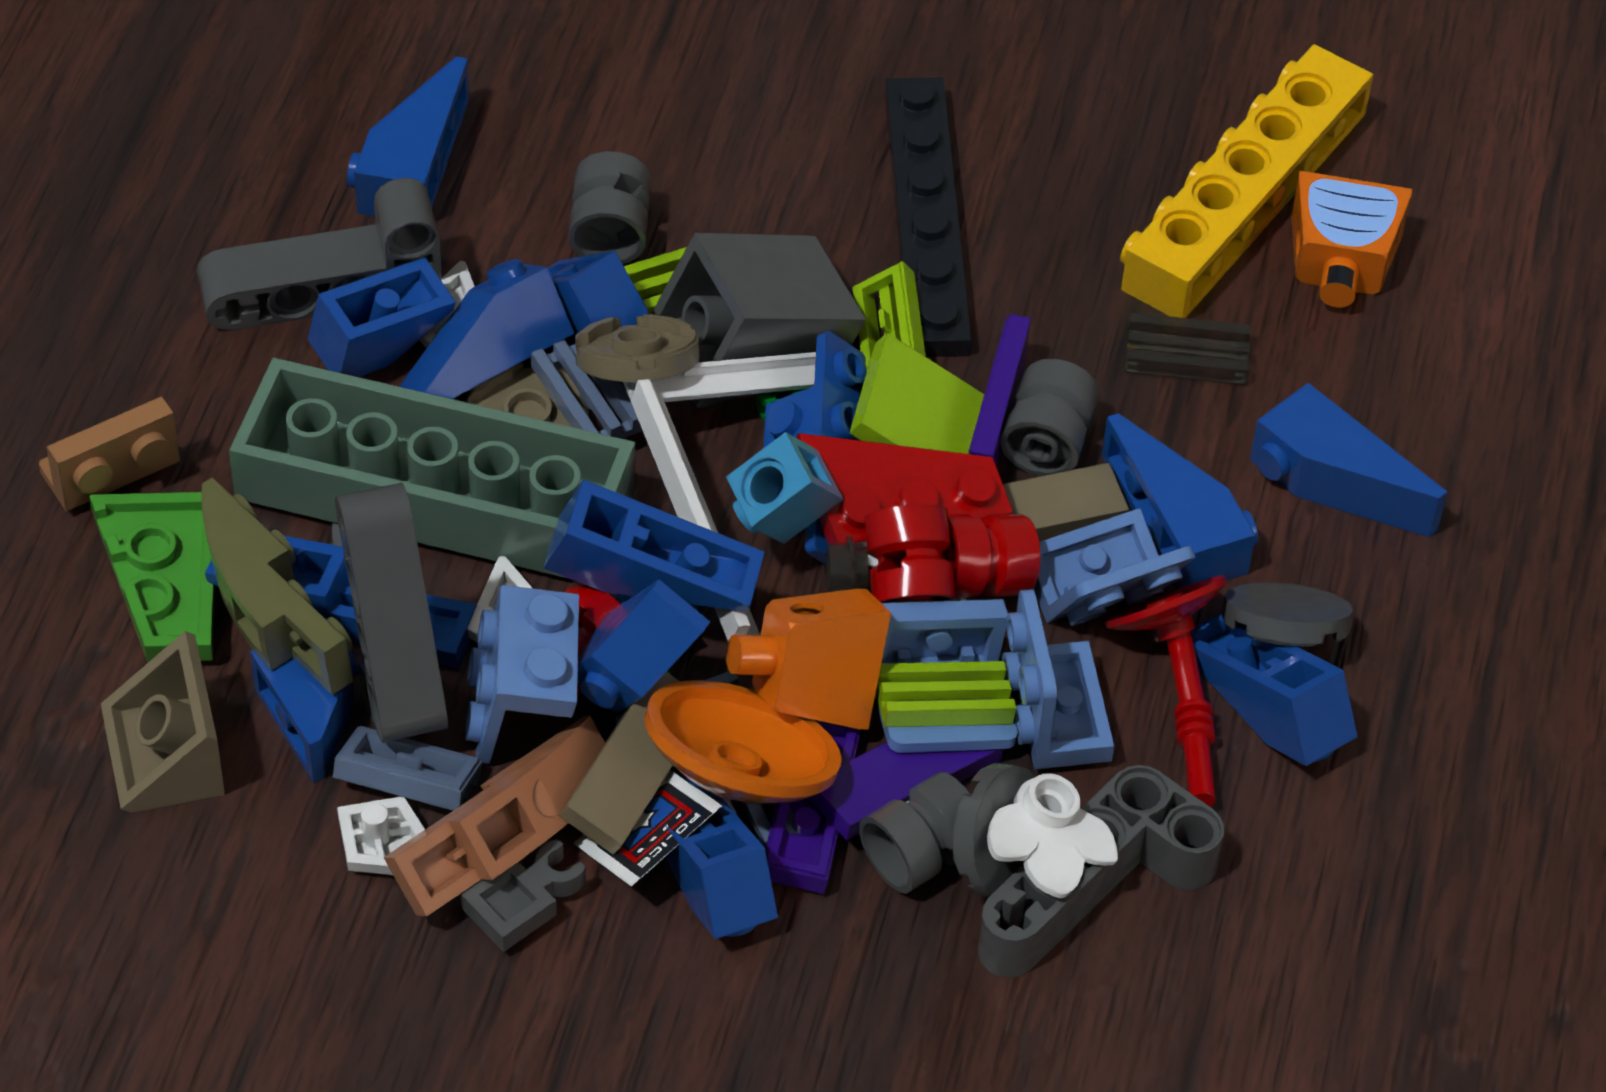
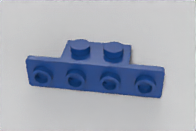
(821, 409)

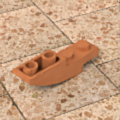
(497, 825)

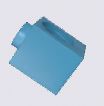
(805, 494)

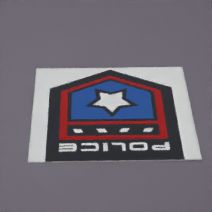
(674, 805)

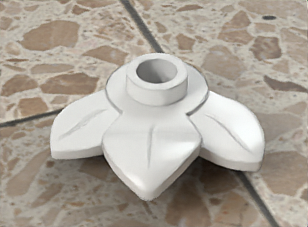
(1050, 835)

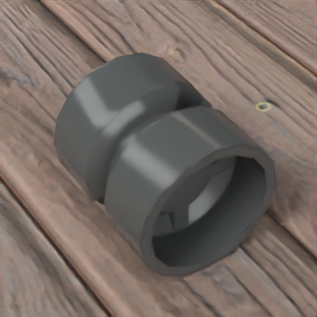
(610, 205)
(1050, 417)
(914, 837)

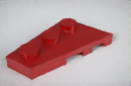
(889, 475)

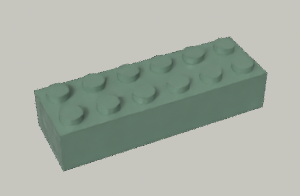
(470, 471)

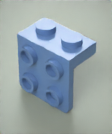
(1103, 566)
(946, 634)
(522, 661)
(1057, 693)

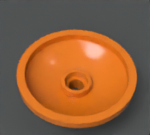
(738, 744)

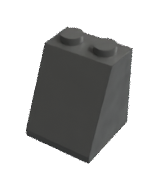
(758, 297)

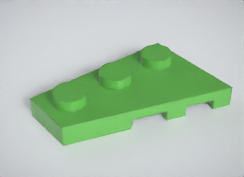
(160, 565)

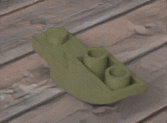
(262, 595)

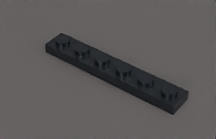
(928, 210)

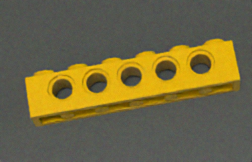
(1244, 182)

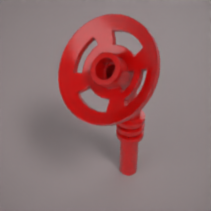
(1193, 715)

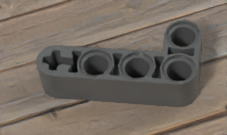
(284, 276)
(391, 613)
(1145, 836)

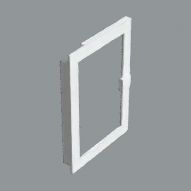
(701, 382)

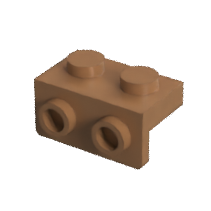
(111, 454)

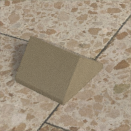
(164, 732)

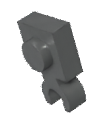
(522, 897)

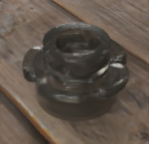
(846, 566)

